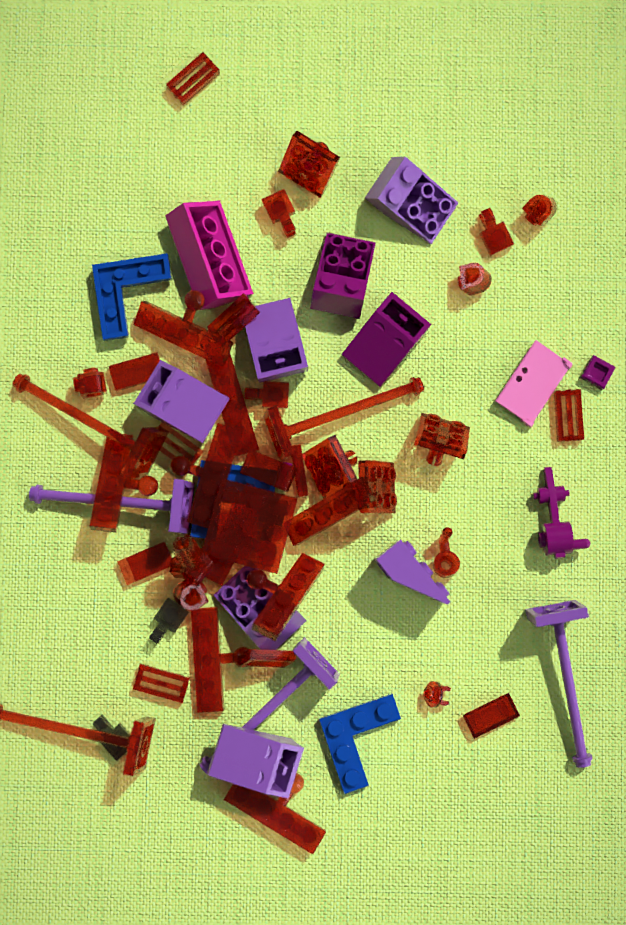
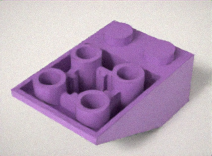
(411, 198)
(276, 341)
(181, 401)
(403, 568)
(246, 604)
(256, 760)

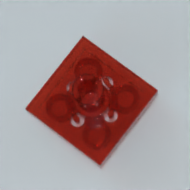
(310, 159)
(441, 437)
(330, 466)
(381, 480)

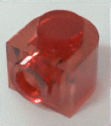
(540, 209)
(474, 278)
(90, 383)
(190, 596)

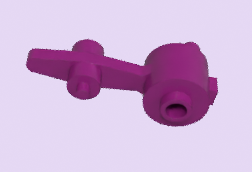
(556, 537)

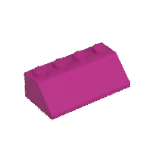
(208, 252)

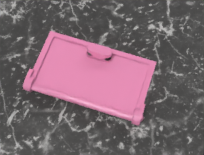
(542, 376)

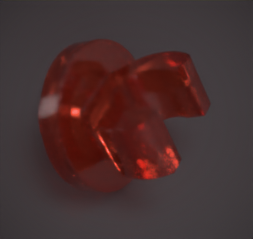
(433, 694)

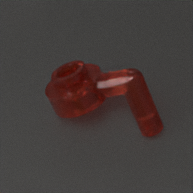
(446, 556)

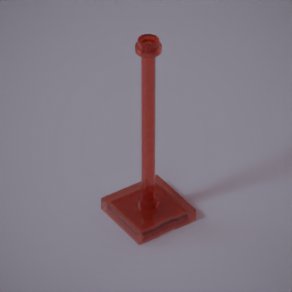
(281, 433)
(143, 450)
(137, 744)

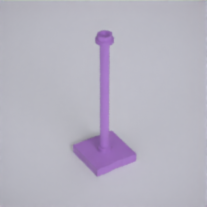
(178, 506)
(557, 616)
(313, 664)

